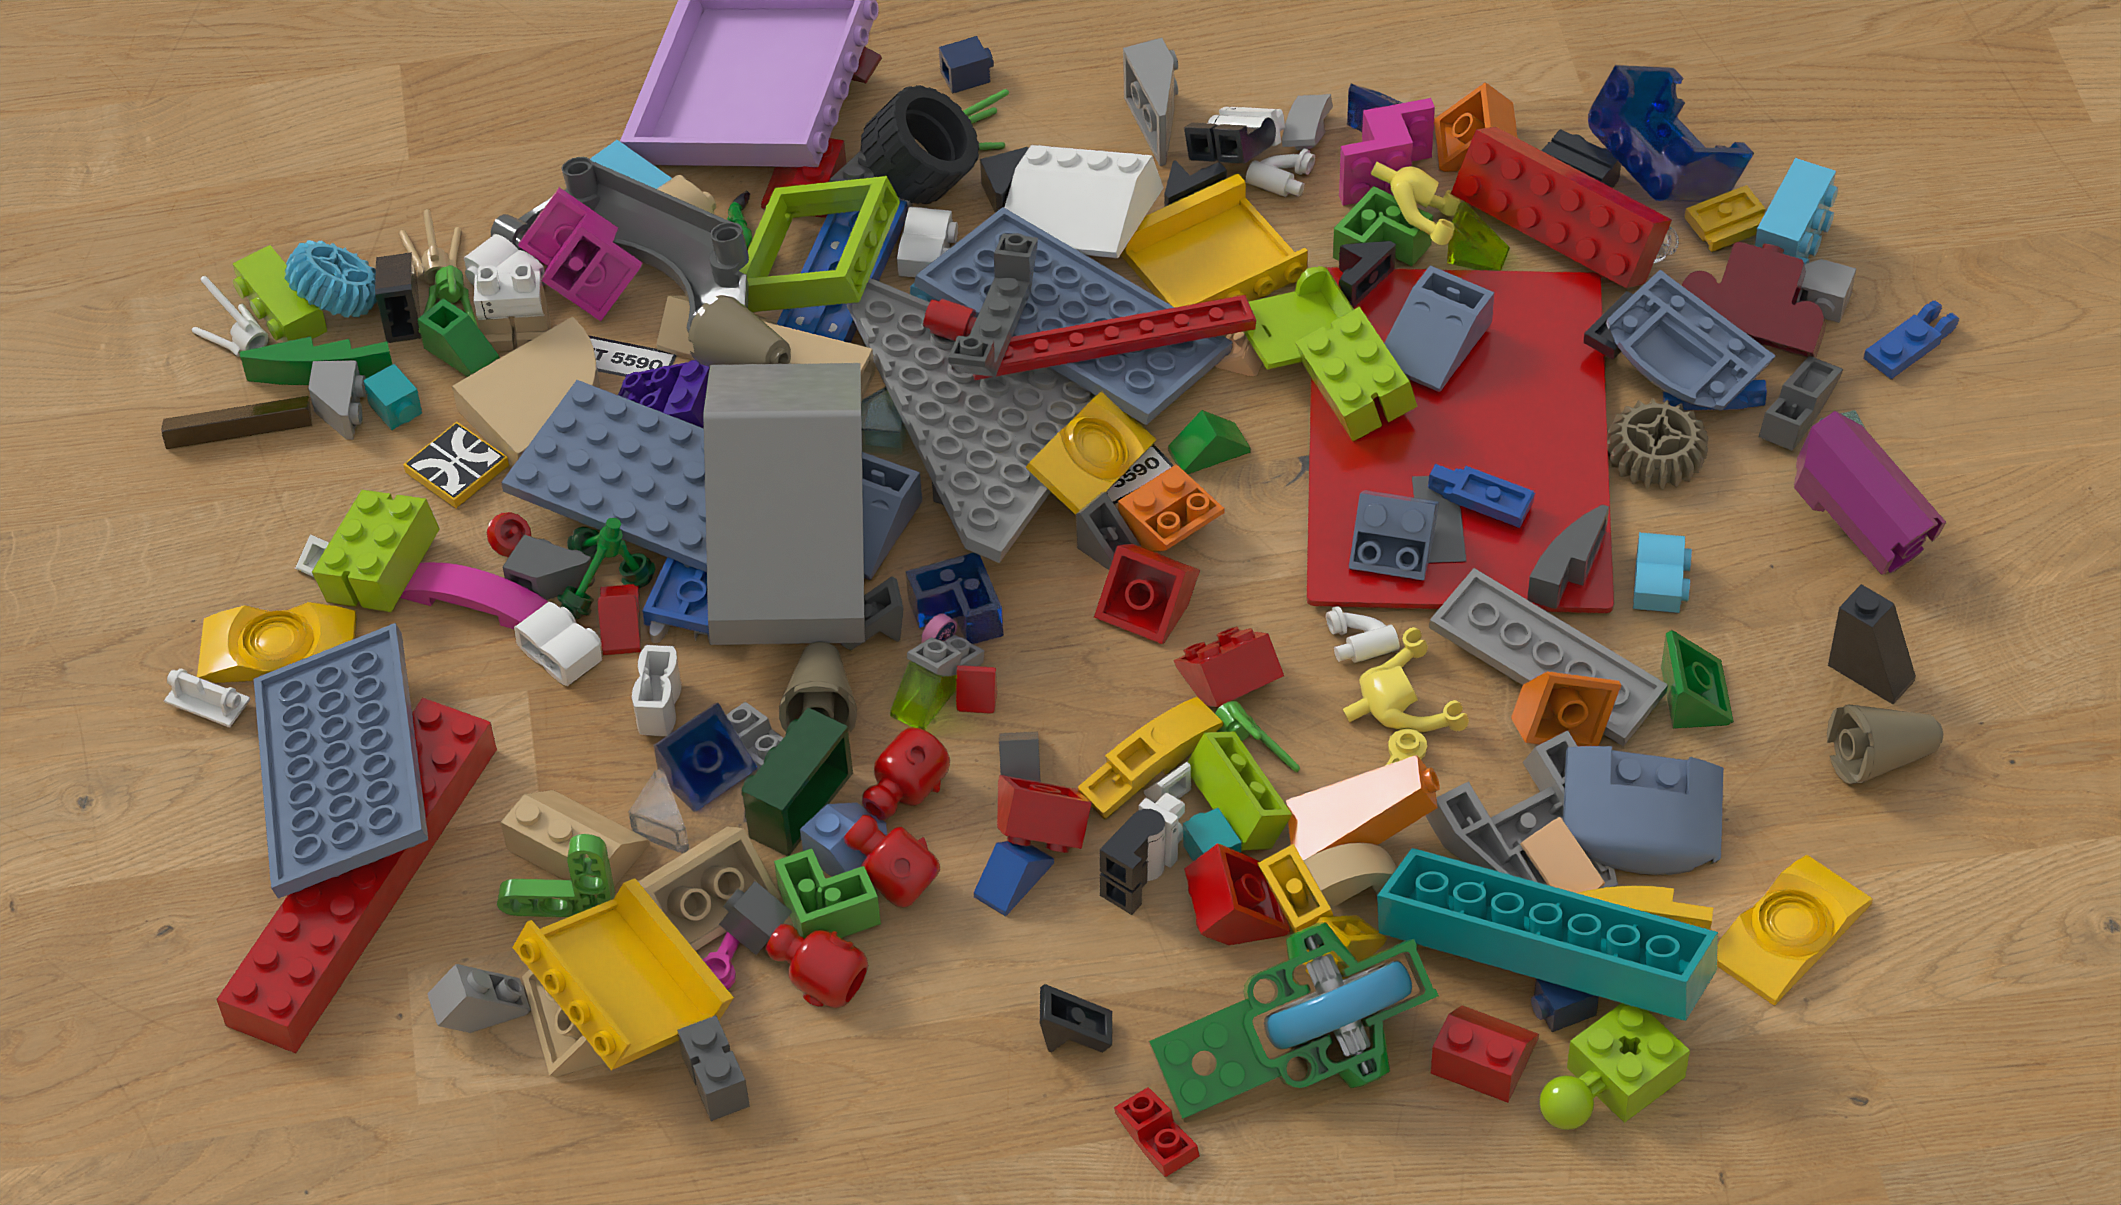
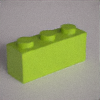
(263, 282)
(1239, 789)

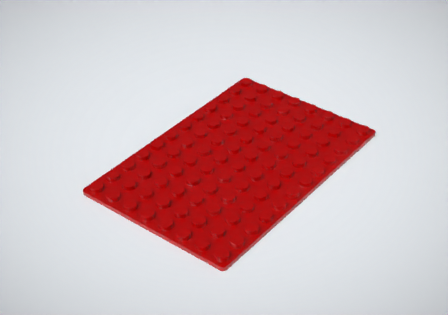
(1515, 408)

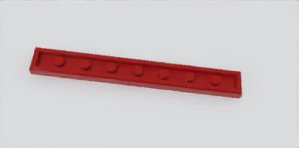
(1126, 334)

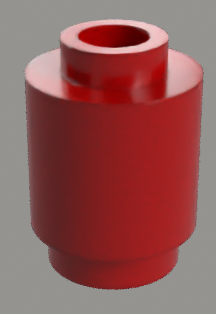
(949, 319)

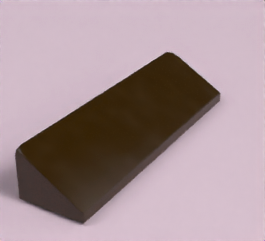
(236, 422)

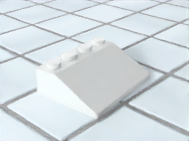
(1085, 195)

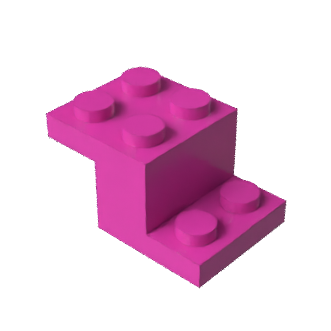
(1389, 136)
(580, 254)

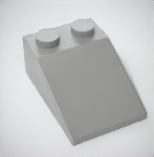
(1151, 92)

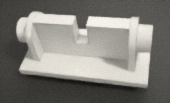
(205, 698)

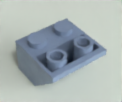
(1393, 534)

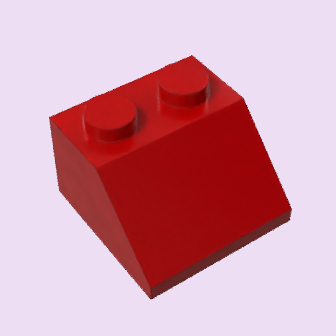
(829, 165)
(1145, 592)
(1042, 813)
(1233, 898)
(1482, 1052)

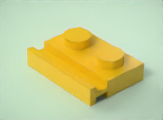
(1726, 217)

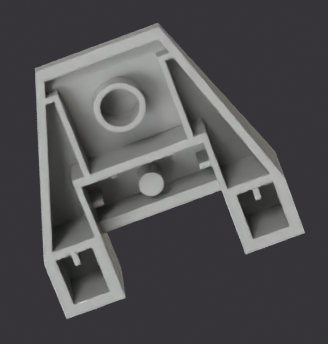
(1495, 841)

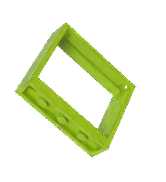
(847, 283)

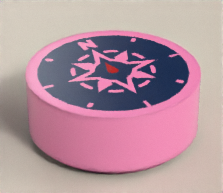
(940, 627)

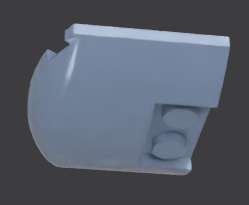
(1686, 344)
(1643, 809)

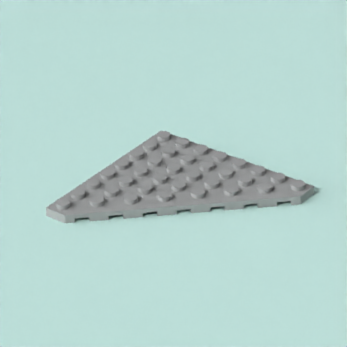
(967, 429)

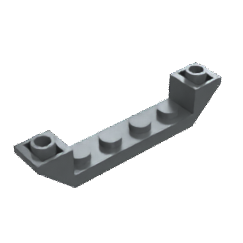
(1000, 313)

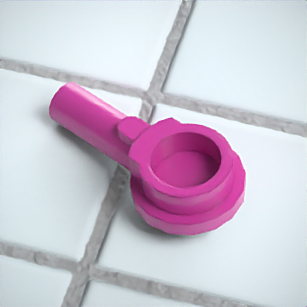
(720, 961)

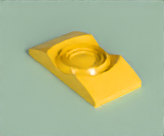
(1090, 453)
(255, 641)
(1790, 928)

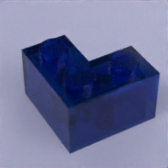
(960, 591)

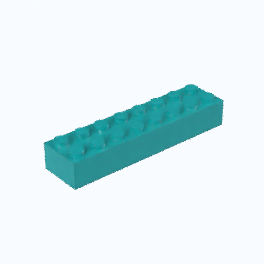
(1548, 933)

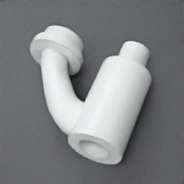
(1271, 177)
(1373, 643)

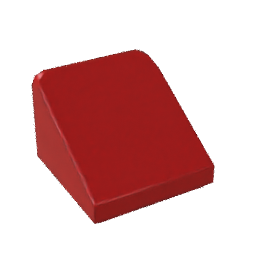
(976, 689)

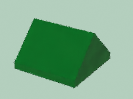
(1695, 683)

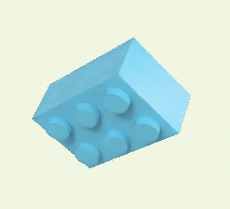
(1800, 210)

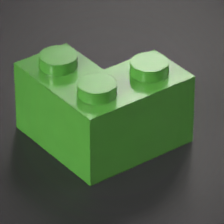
(1379, 220)
(837, 904)

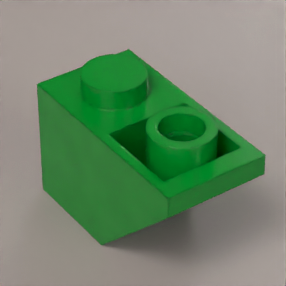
(455, 338)

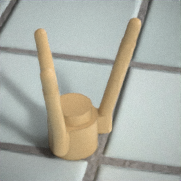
(434, 257)

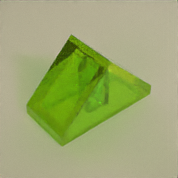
(1475, 243)
(921, 696)

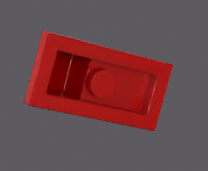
(619, 619)

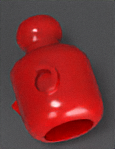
(906, 772)
(895, 862)
(820, 965)

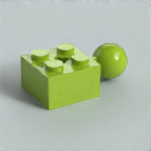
(1621, 1060)

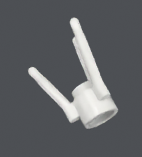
(245, 332)

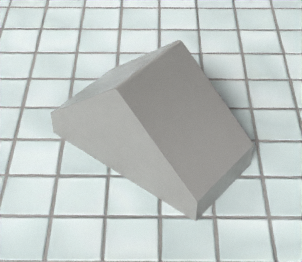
(784, 504)

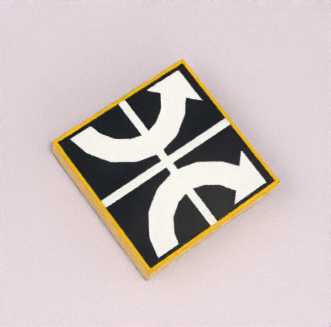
(456, 464)

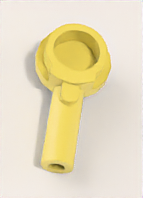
(1406, 744)

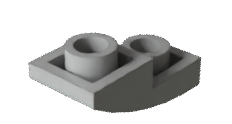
(1305, 121)
(945, 656)
(754, 731)

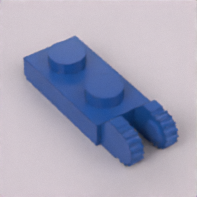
(1910, 340)

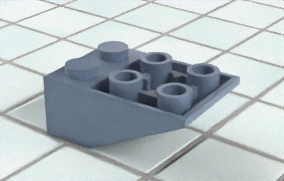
(1439, 327)
(889, 502)

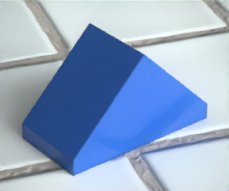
(1011, 875)

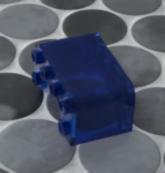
(1641, 129)

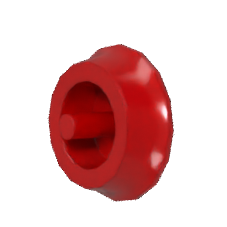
(506, 532)

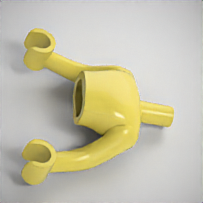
(1413, 187)
(1389, 693)

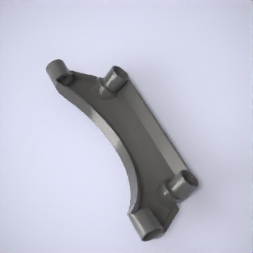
(657, 229)

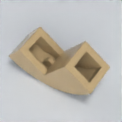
(1349, 870)

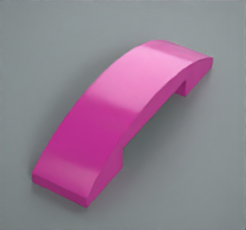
(472, 590)

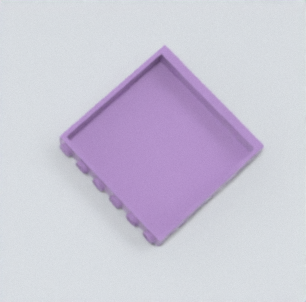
(749, 82)

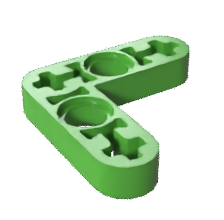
(576, 895)

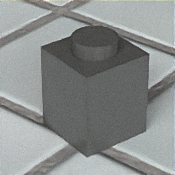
(753, 916)

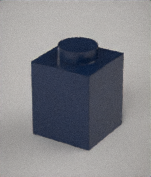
(965, 64)
(1562, 1005)

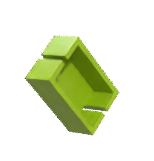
(1352, 370)
(376, 550)

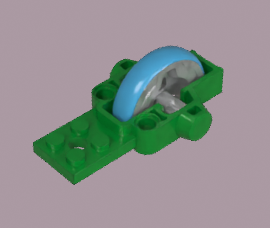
(1334, 1007)

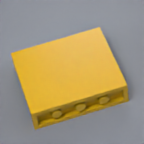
(1212, 249)
(623, 975)

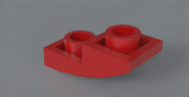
(1155, 1132)

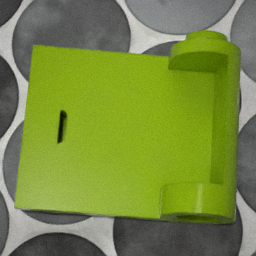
(1295, 315)

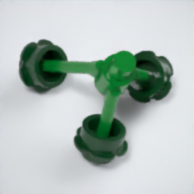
(608, 543)

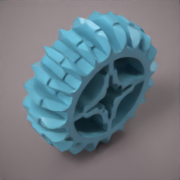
(331, 278)

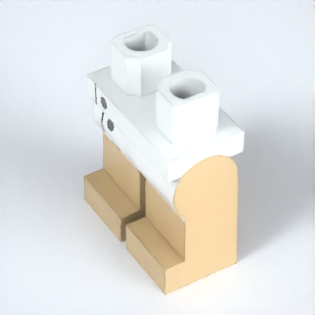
(510, 295)

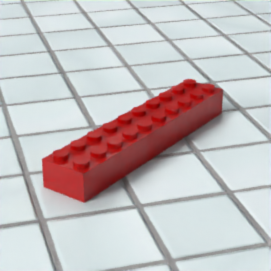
(328, 925)

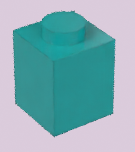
(393, 397)
(1207, 830)

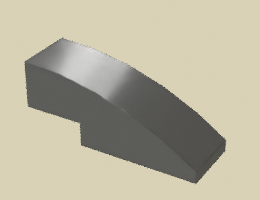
(1799, 402)
(1568, 558)

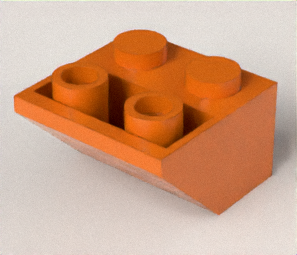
(1168, 509)

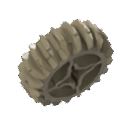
(1635, 448)

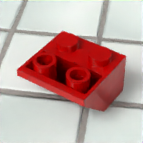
(1230, 665)

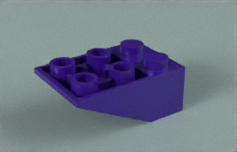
(671, 389)

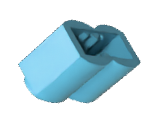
(1660, 572)

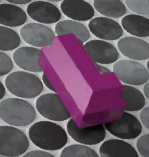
(1864, 493)

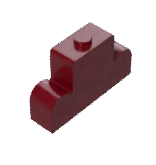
(1761, 298)

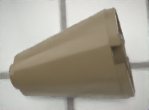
(734, 336)
(820, 685)
(1879, 740)

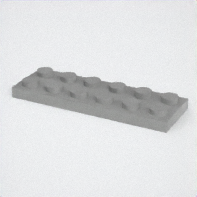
(1530, 641)

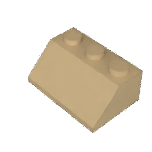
(545, 823)
(703, 879)
(560, 1039)

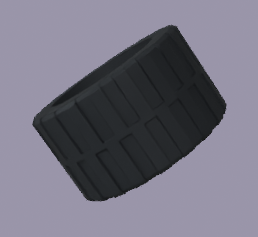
(938, 127)

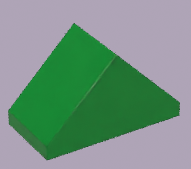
(1207, 443)

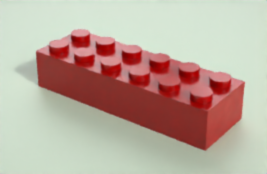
(1561, 207)

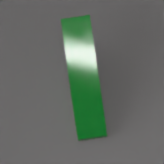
(292, 360)

